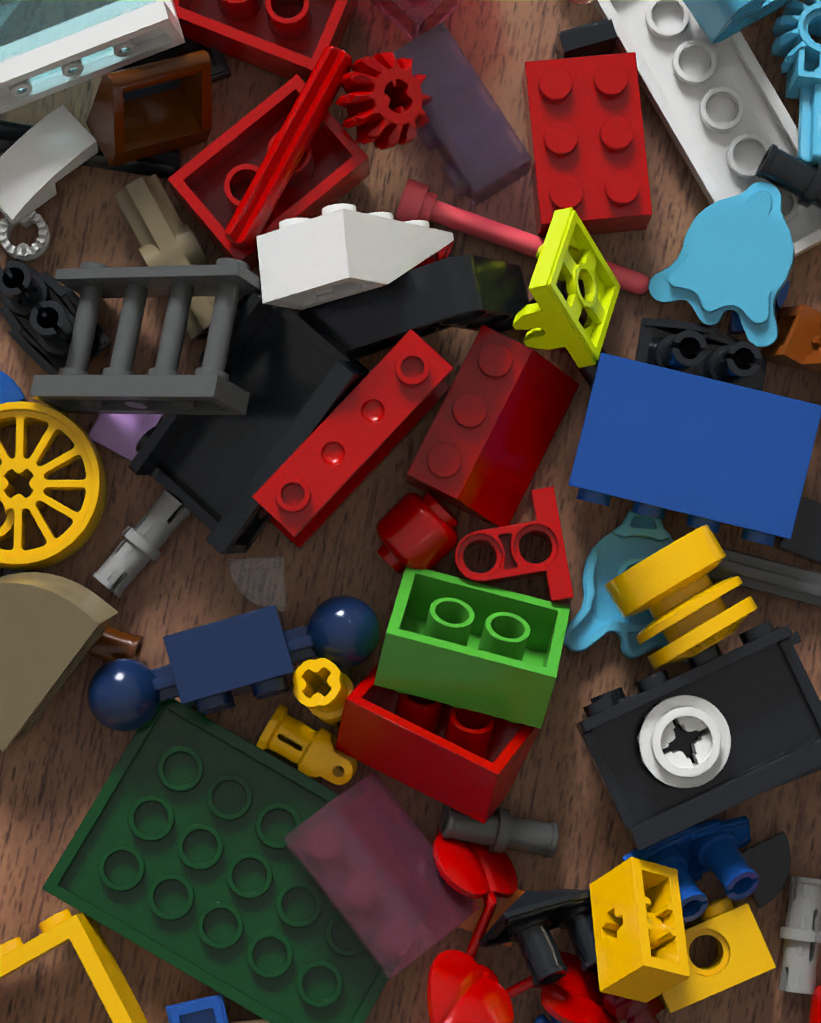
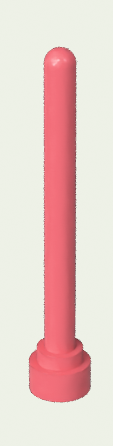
(421, 204)

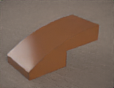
(798, 339)

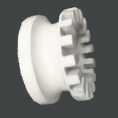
(23, 251)

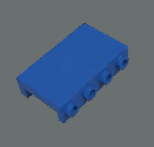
(694, 448)

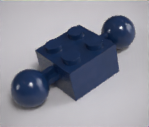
(232, 659)

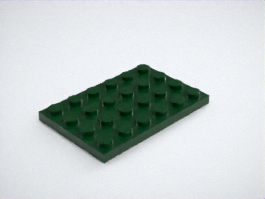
(198, 872)

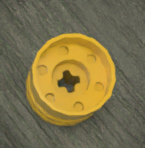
(681, 597)

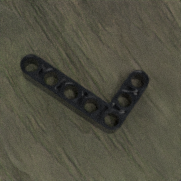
(428, 299)

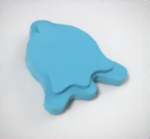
(734, 260)
(612, 555)

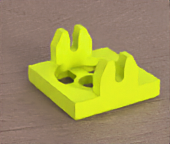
(569, 257)

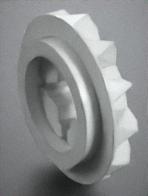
(709, 750)

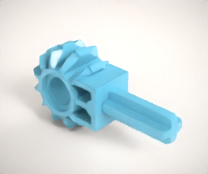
(802, 70)

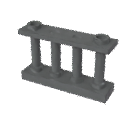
(164, 387)

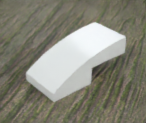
(40, 160)

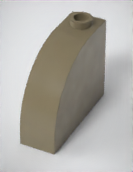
(44, 637)

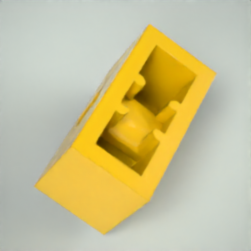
(639, 930)

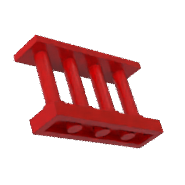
(355, 439)

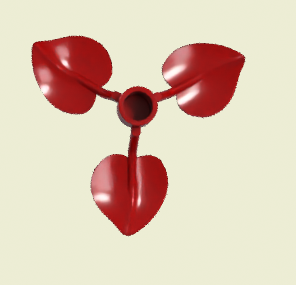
(471, 992)

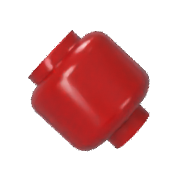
(416, 532)

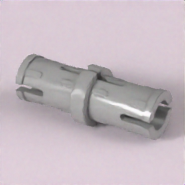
(141, 543)
(801, 936)

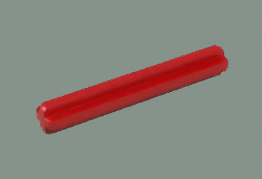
(288, 147)

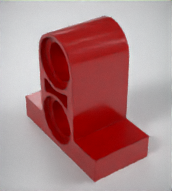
(505, 546)

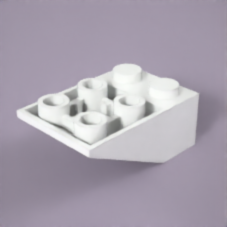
(340, 255)

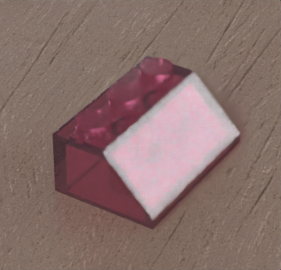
(379, 874)

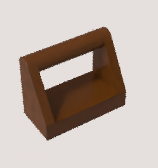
(156, 121)

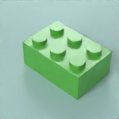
(473, 646)

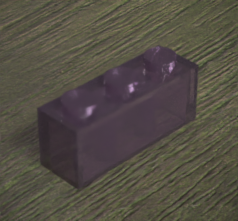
(464, 119)

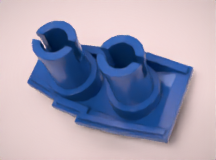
(703, 848)

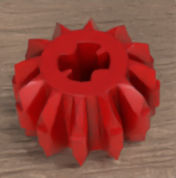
(384, 100)

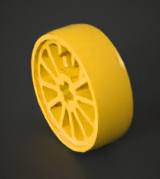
(16, 507)

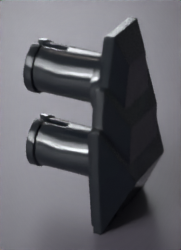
(42, 315)
(700, 352)
(530, 922)

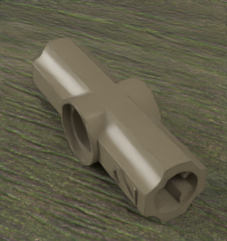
(165, 240)

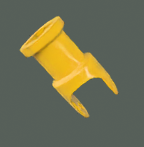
(312, 682)
(306, 747)

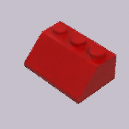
(492, 428)
(434, 747)

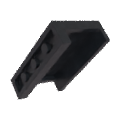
(223, 460)
(770, 722)

